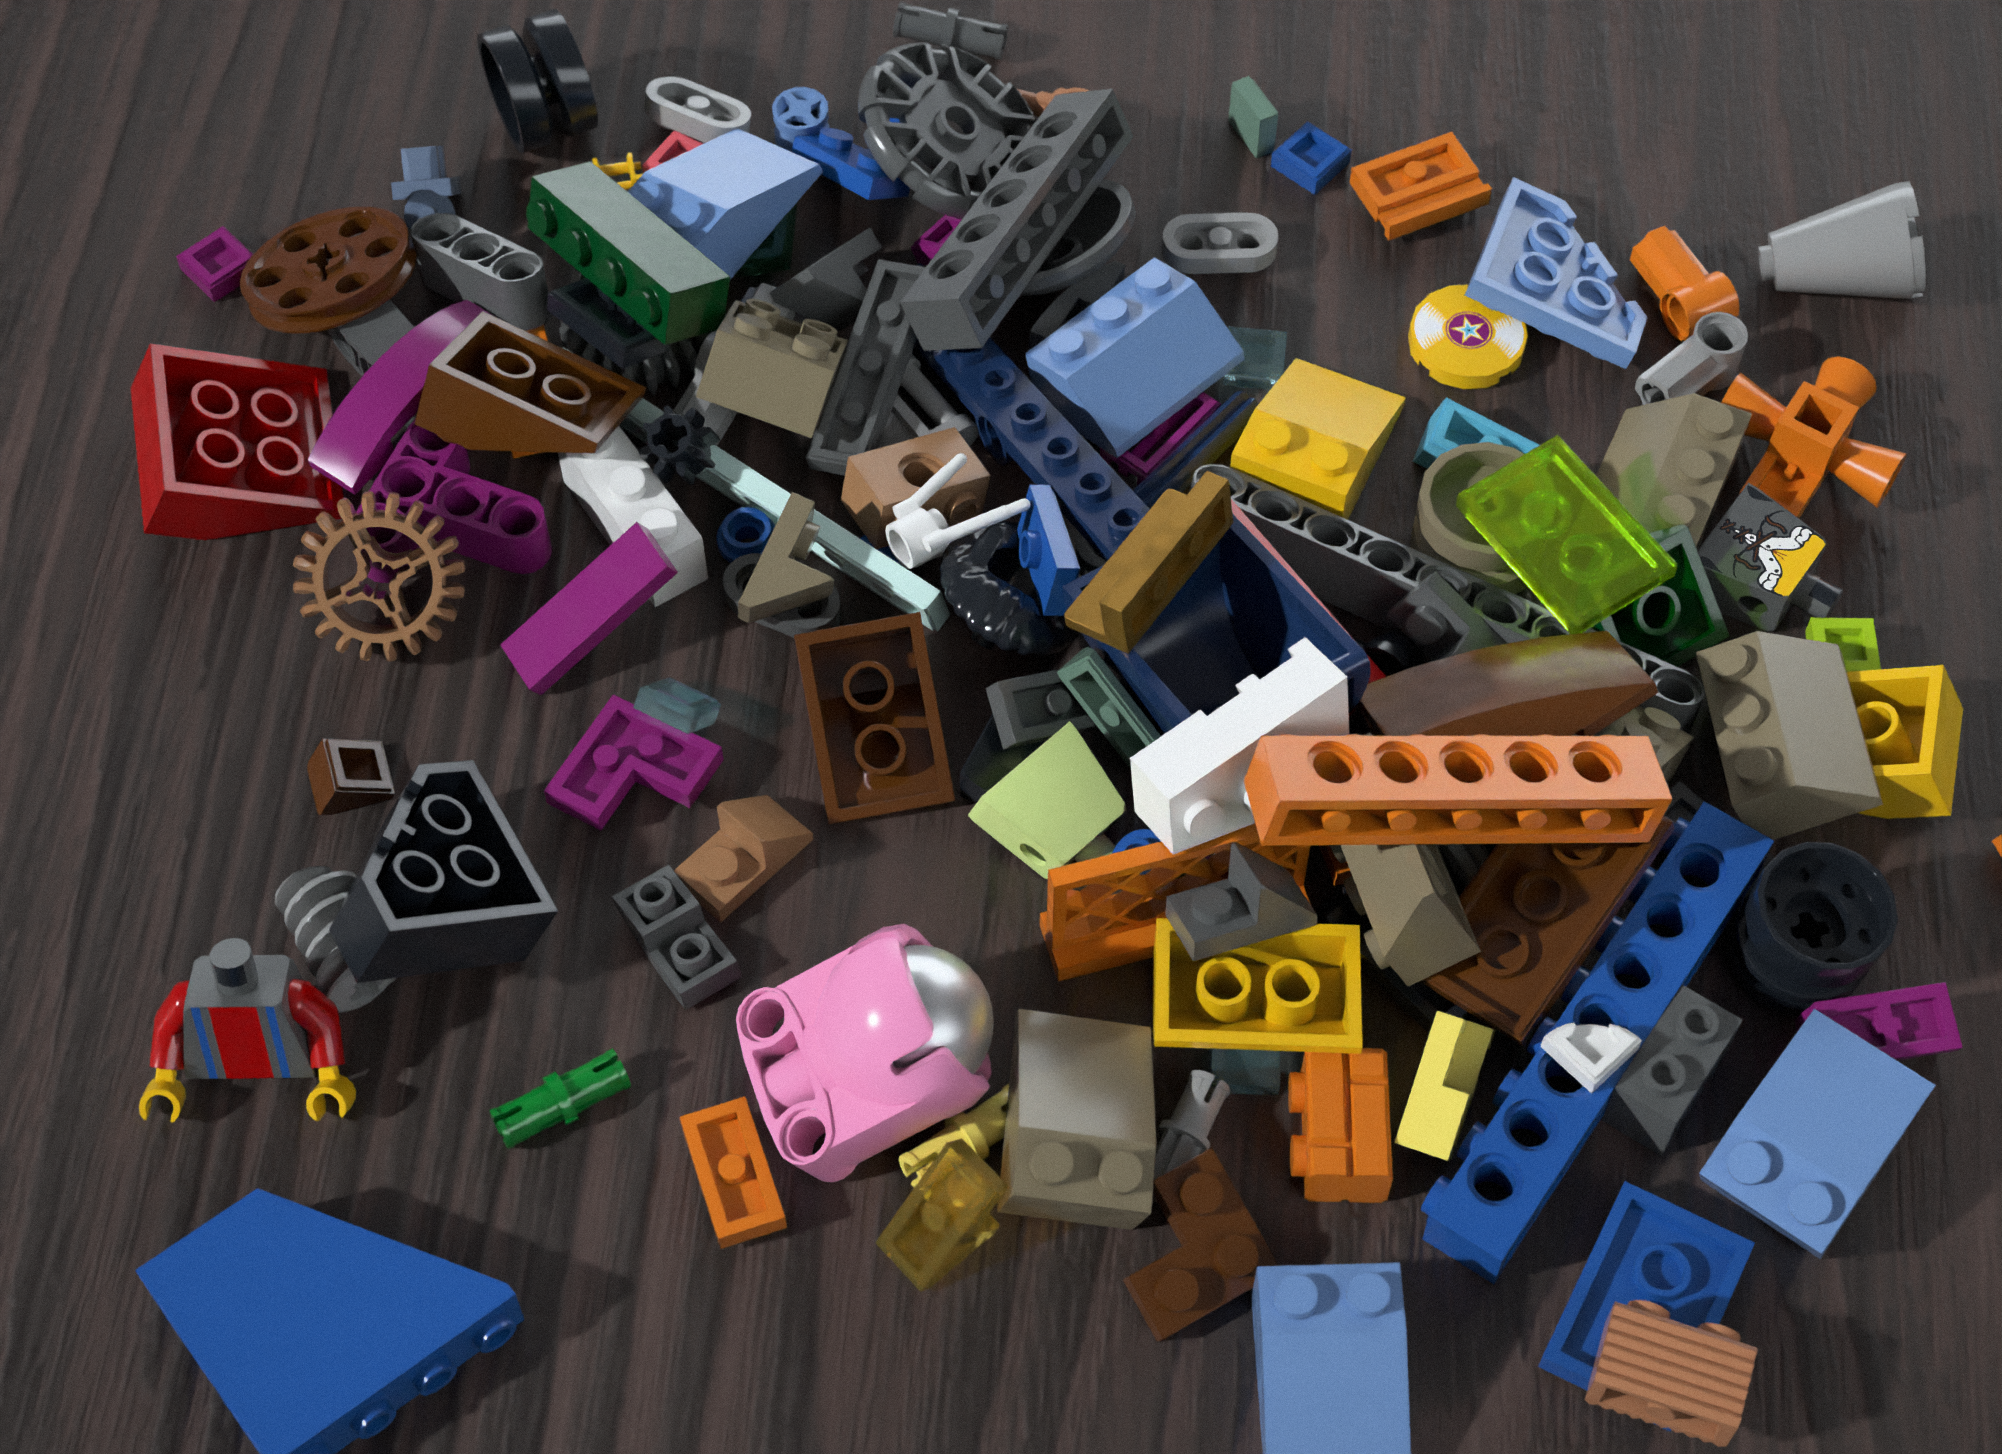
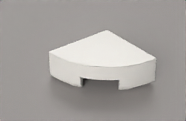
(1590, 1050)

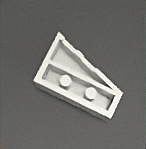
(1194, 775)

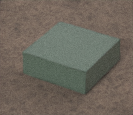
(1253, 117)

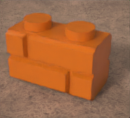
(1344, 1126)

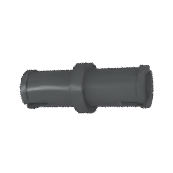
(950, 29)

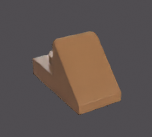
(743, 855)

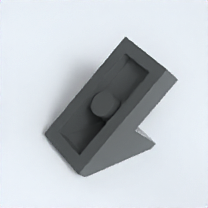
(831, 286)
(1441, 620)
(1247, 908)

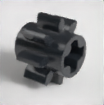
(679, 445)

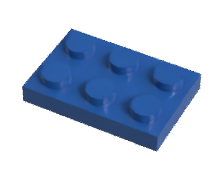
(1650, 1255)

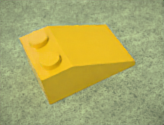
(1318, 436)
(1911, 736)

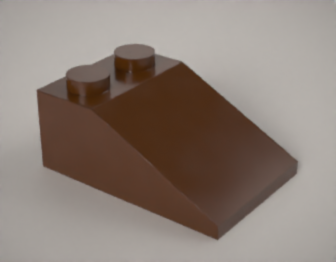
(521, 393)
(874, 718)

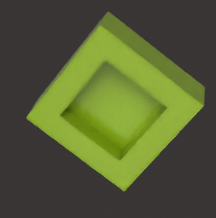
(1854, 637)

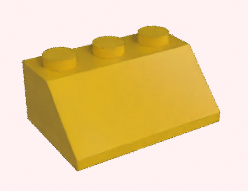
(1264, 996)

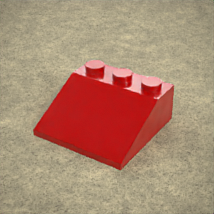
(228, 443)

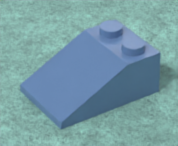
(726, 194)
(1816, 1133)
(1331, 1359)

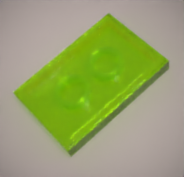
(1566, 535)

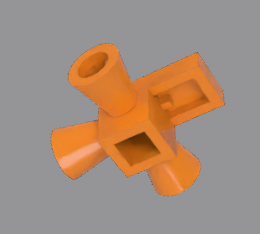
(1813, 439)

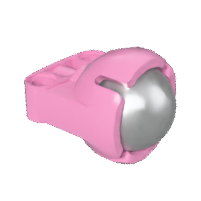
(866, 1049)

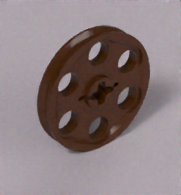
(352, 266)

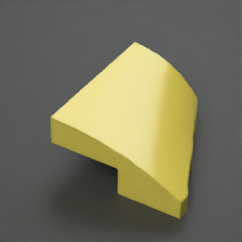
(1444, 1085)

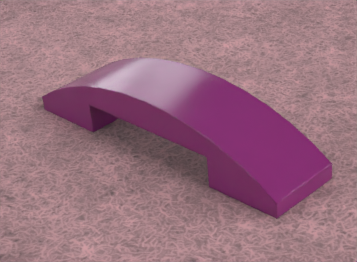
(384, 400)

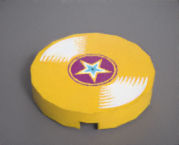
(1465, 340)

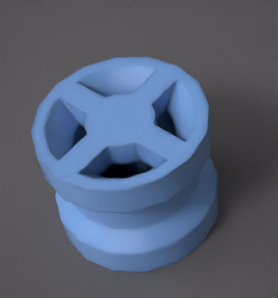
(798, 113)

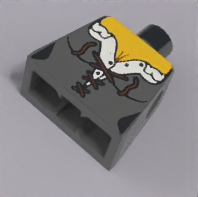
(1765, 563)

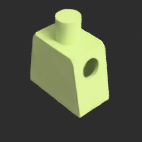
(1053, 805)

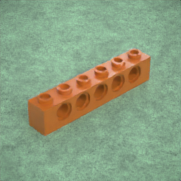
(1455, 789)

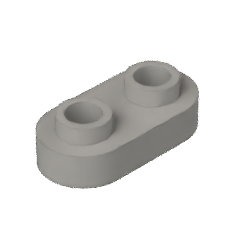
(694, 109)
(1219, 242)

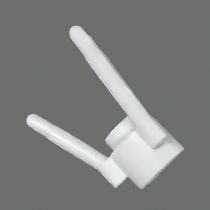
(924, 534)

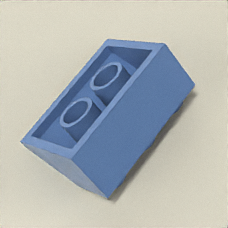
(1134, 357)

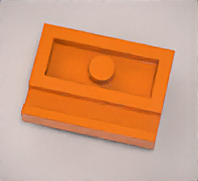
(1420, 185)

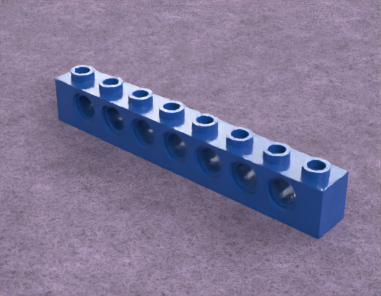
(1488, 1232)

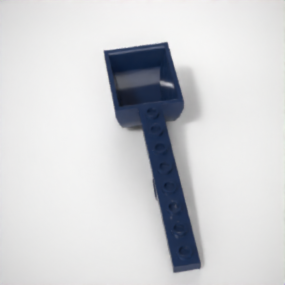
(1226, 619)

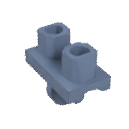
(425, 183)

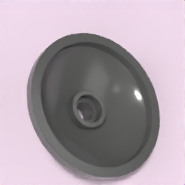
(1088, 241)

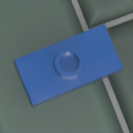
(1046, 549)

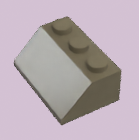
(1674, 461)
(1787, 732)
(1410, 907)

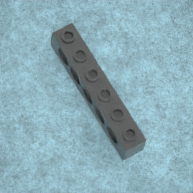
(1017, 221)

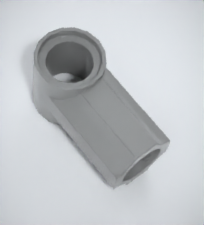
(1698, 364)

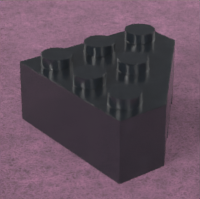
(442, 884)

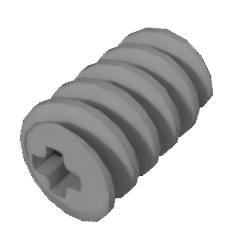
(309, 907)

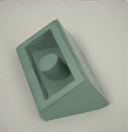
(1108, 704)

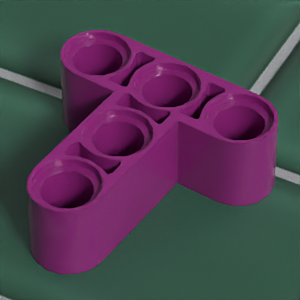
(438, 476)

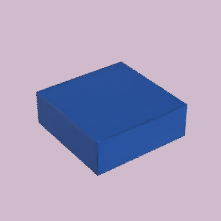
(1311, 158)

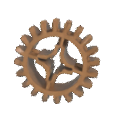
(367, 548)

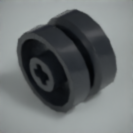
(538, 80)

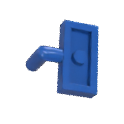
(849, 164)

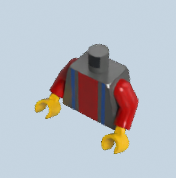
(247, 1021)

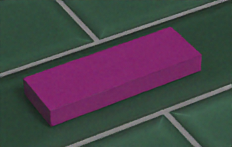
(588, 608)

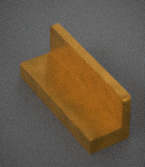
(1153, 563)

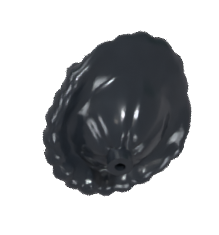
(998, 594)

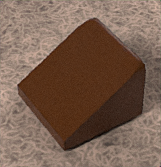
(349, 775)

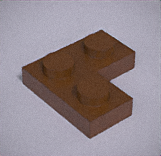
(1216, 1251)

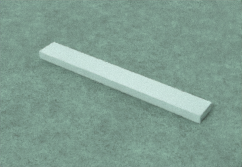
(832, 543)

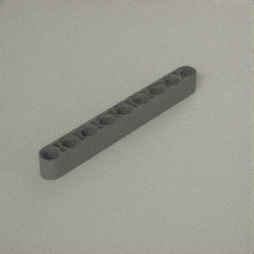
(1372, 572)

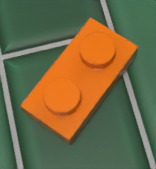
(733, 1172)

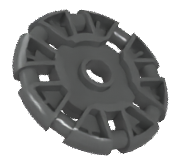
(968, 94)

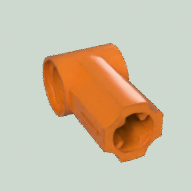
(1681, 282)

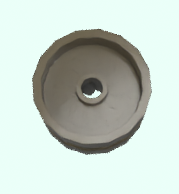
(1441, 527)

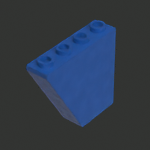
(319, 1321)

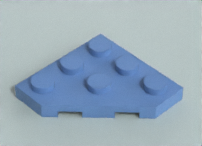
(1552, 279)

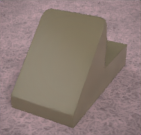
(778, 579)

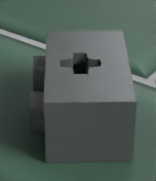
(1671, 1070)

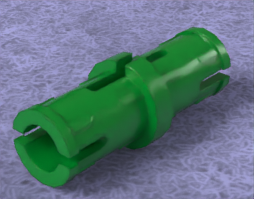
(560, 1098)

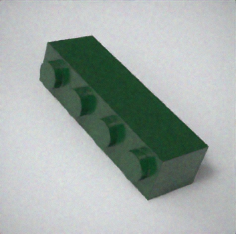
(628, 252)

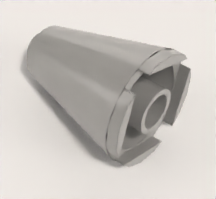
(1851, 249)

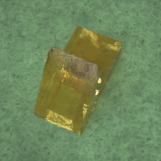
(944, 1216)

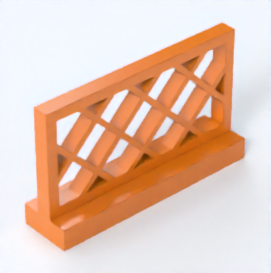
(1103, 931)

